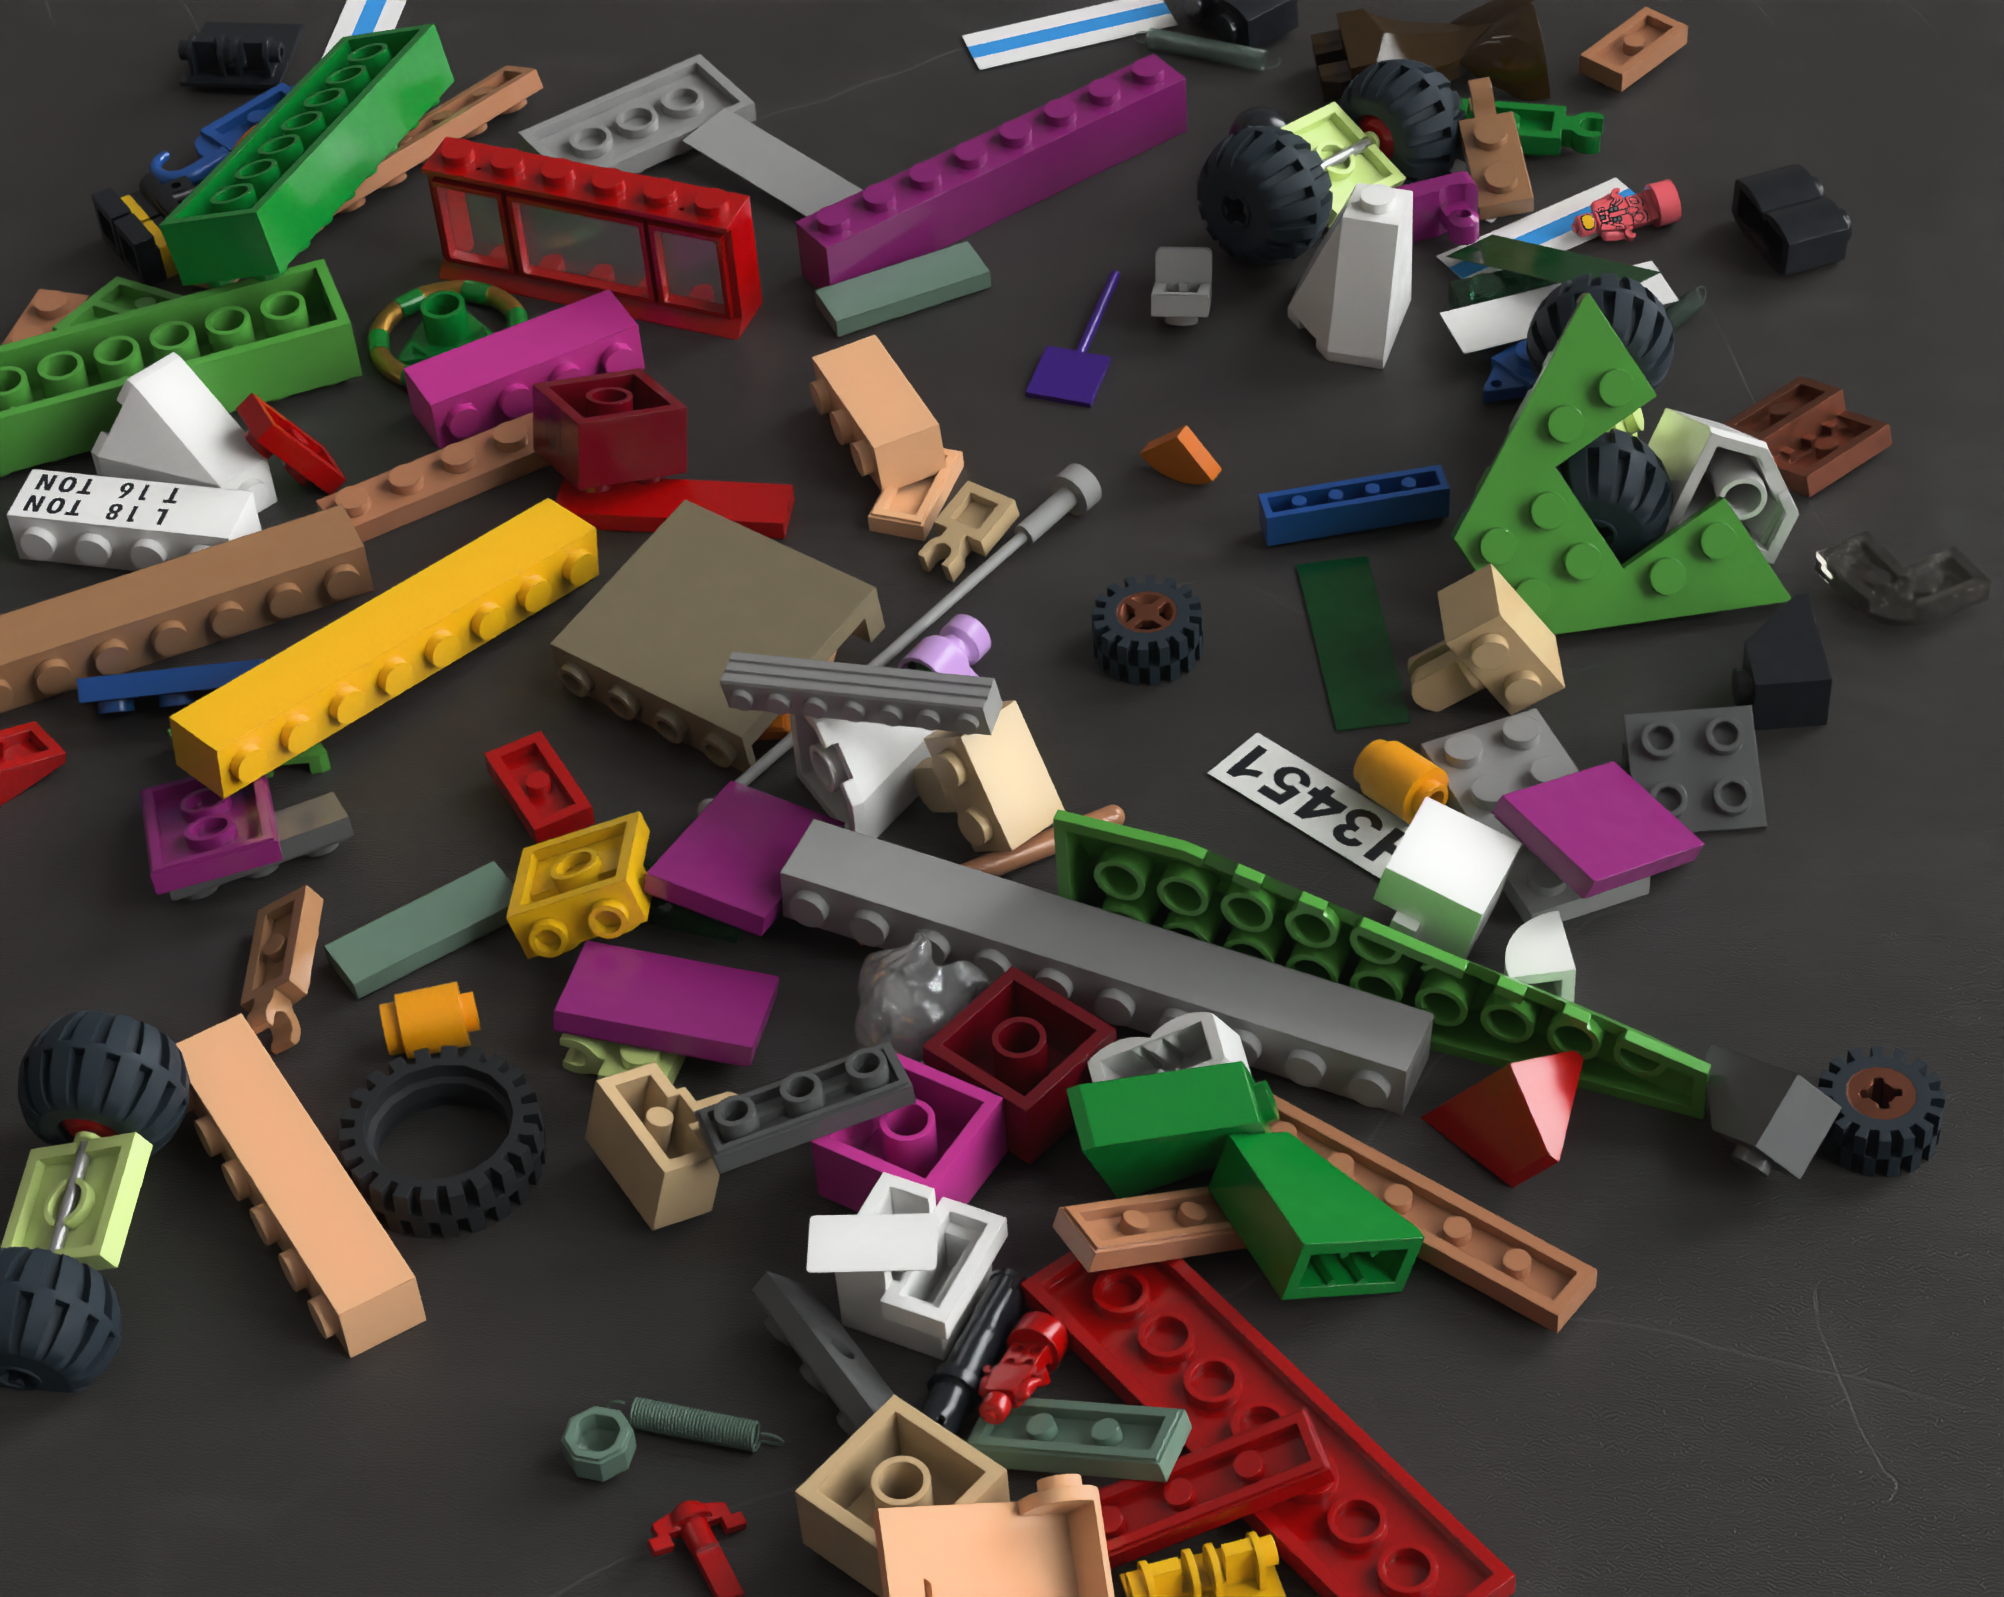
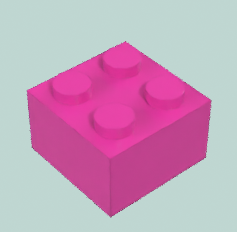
(941, 1141)

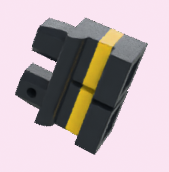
(133, 226)

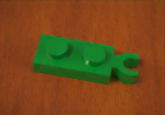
(1547, 128)

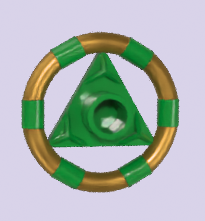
(443, 325)

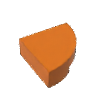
(1181, 457)

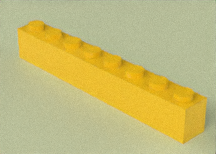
(383, 648)

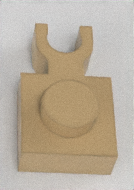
(968, 523)

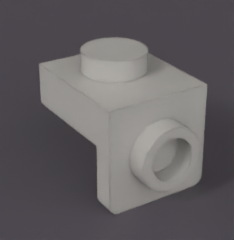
(1182, 284)

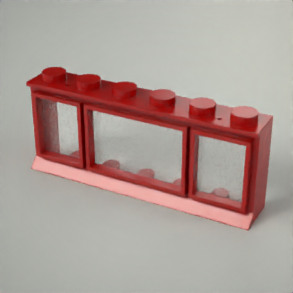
(580, 228)

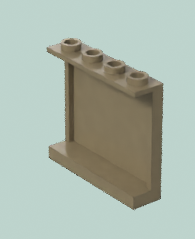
(681, 607)

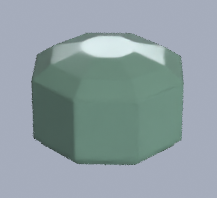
(598, 1443)

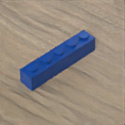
(1354, 505)

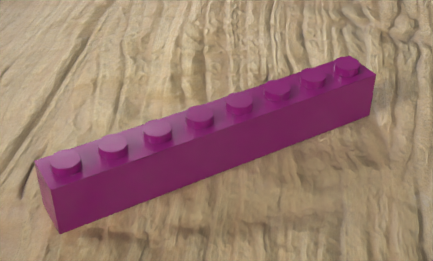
(995, 174)

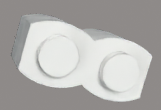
(1179, 1044)

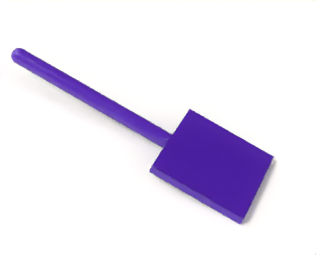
(1074, 374)

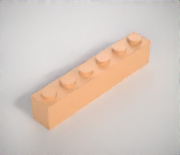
(297, 1190)

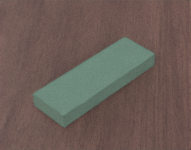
(902, 288)
(422, 930)
(1086, 1439)

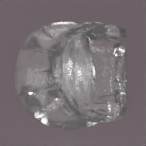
(911, 997)

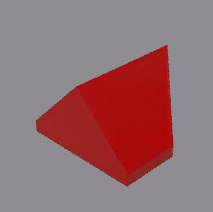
(1514, 1116)

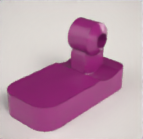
(1444, 206)

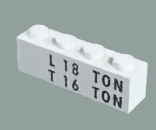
(123, 519)

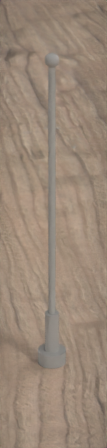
(1072, 491)

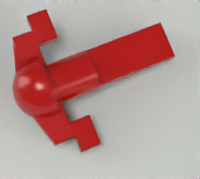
(692, 1523)

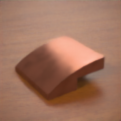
(1812, 434)

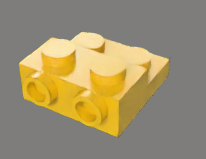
(581, 887)

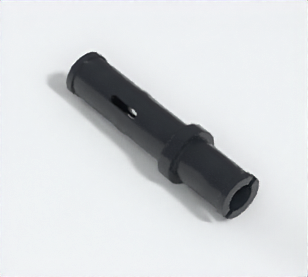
(956, 1382)

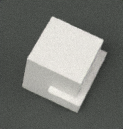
(1446, 877)
(924, 1307)

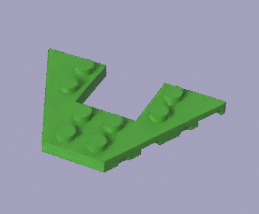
(1546, 542)

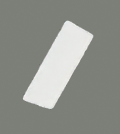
(872, 1243)

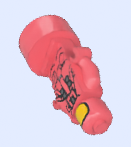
(1617, 216)

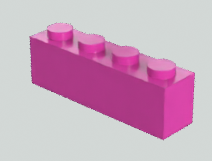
(494, 376)

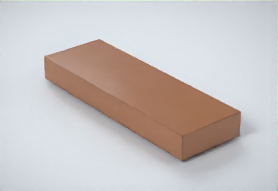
(1146, 1229)

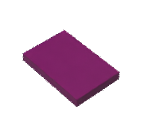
(1597, 829)
(205, 837)
(733, 858)
(666, 1004)

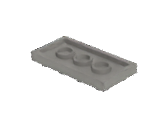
(641, 120)
(1501, 760)

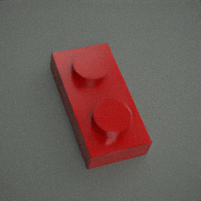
(300, 453)
(539, 788)

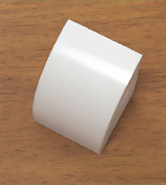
(1542, 956)

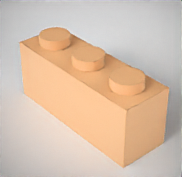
(877, 414)

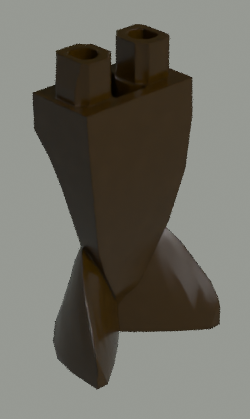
(1490, 41)

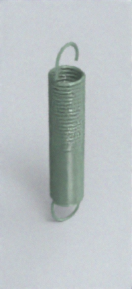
(696, 1424)

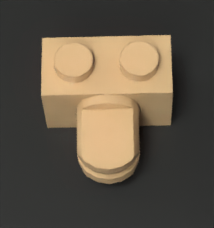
(1487, 644)
(990, 782)
(653, 1144)

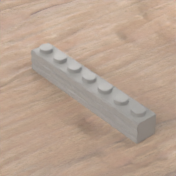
(862, 693)

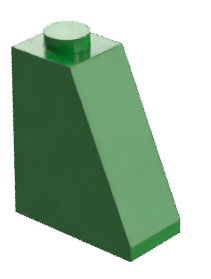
(1167, 1123)
(1310, 1221)

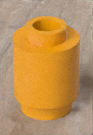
(1399, 778)
(429, 1019)

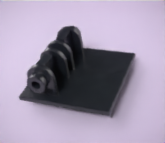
(239, 55)

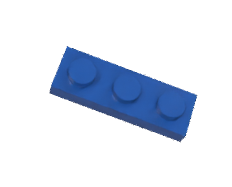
(171, 686)

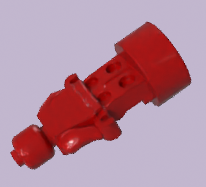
(1032, 1353)

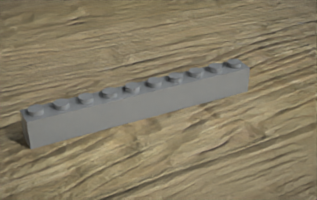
(1109, 963)

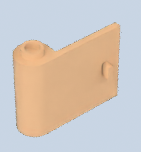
(1023, 1548)

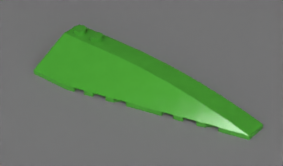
(1474, 1007)

